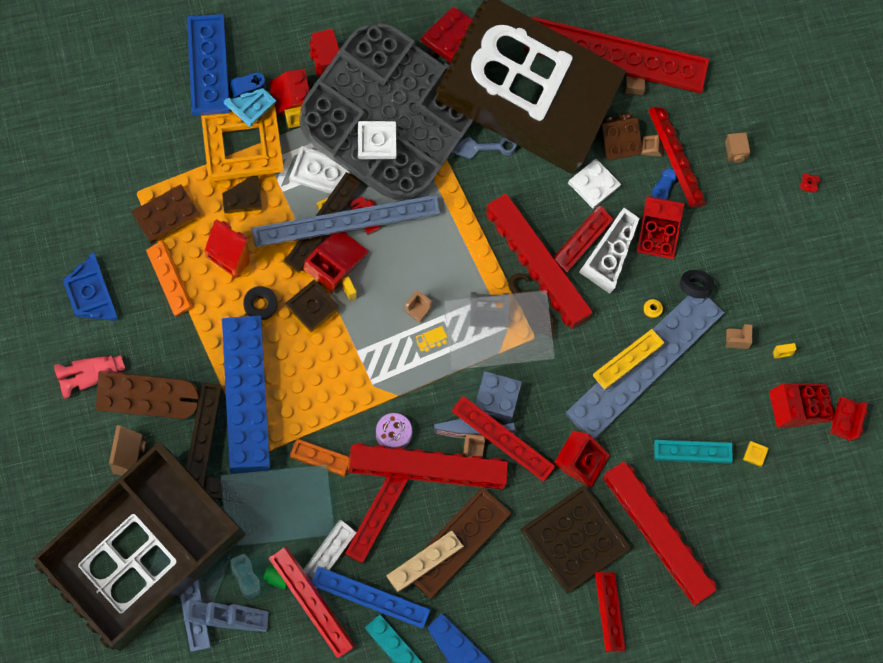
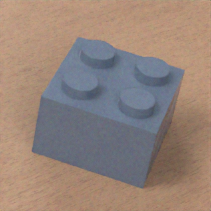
(498, 396)

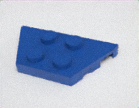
(89, 292)

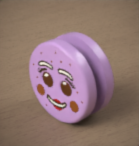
(394, 431)

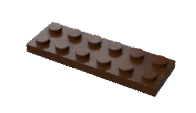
(472, 527)

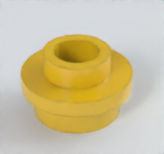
(653, 313)

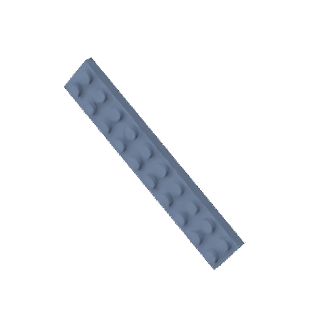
(678, 332)

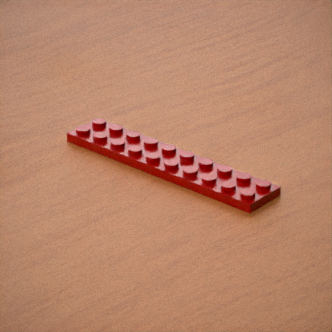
(638, 58)

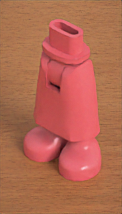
(85, 372)

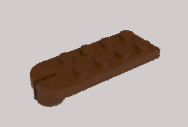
(145, 395)

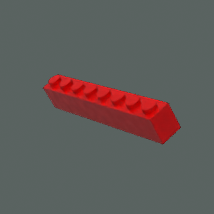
(538, 261)
(427, 466)
(659, 533)

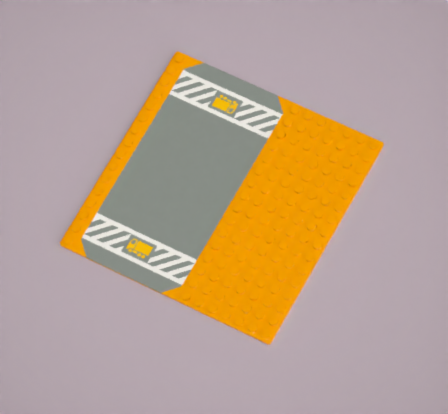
(369, 345)

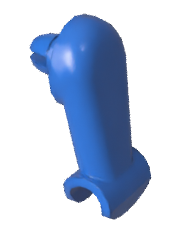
(664, 185)

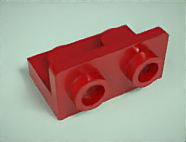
(849, 419)

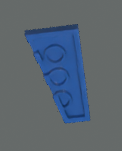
(454, 644)

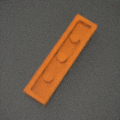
(169, 278)

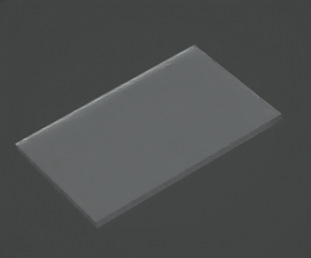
(499, 330)

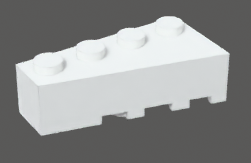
(608, 256)

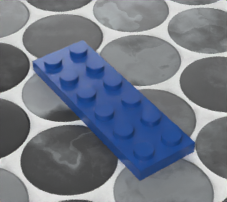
(207, 64)

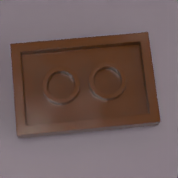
(165, 214)

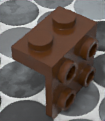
(621, 136)

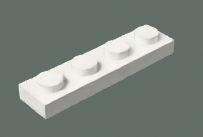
(330, 549)

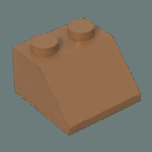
(125, 450)

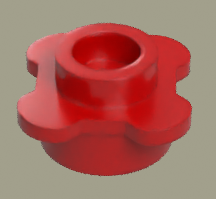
(809, 187)

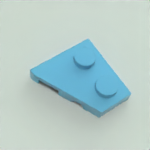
(251, 106)

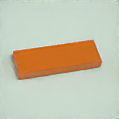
(317, 455)

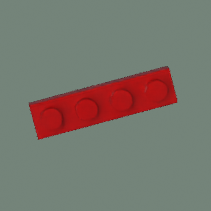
(582, 238)
(610, 612)

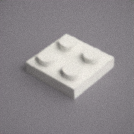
(376, 140)
(594, 183)

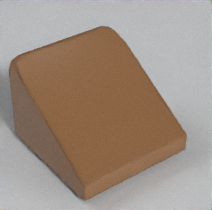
(634, 86)
(652, 146)

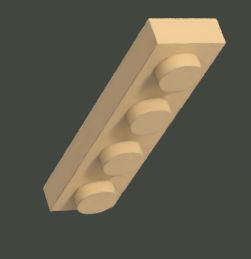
(424, 561)

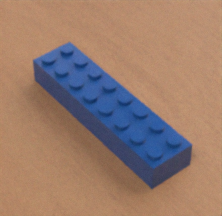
(245, 394)

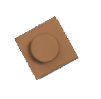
(737, 147)

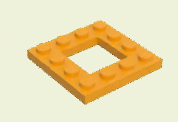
(222, 168)

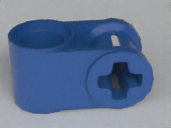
(247, 84)

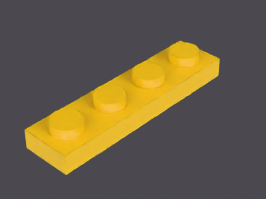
(628, 359)

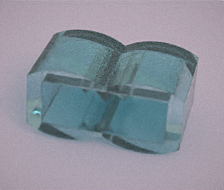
(244, 574)

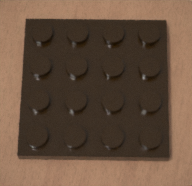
(575, 539)

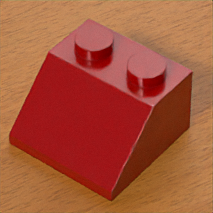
(289, 90)
(582, 458)

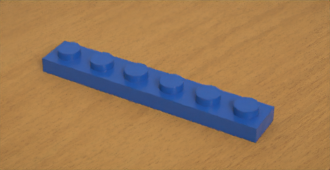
(370, 597)

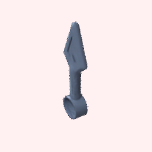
(469, 147)

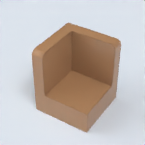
(418, 306)
(739, 337)
(473, 445)

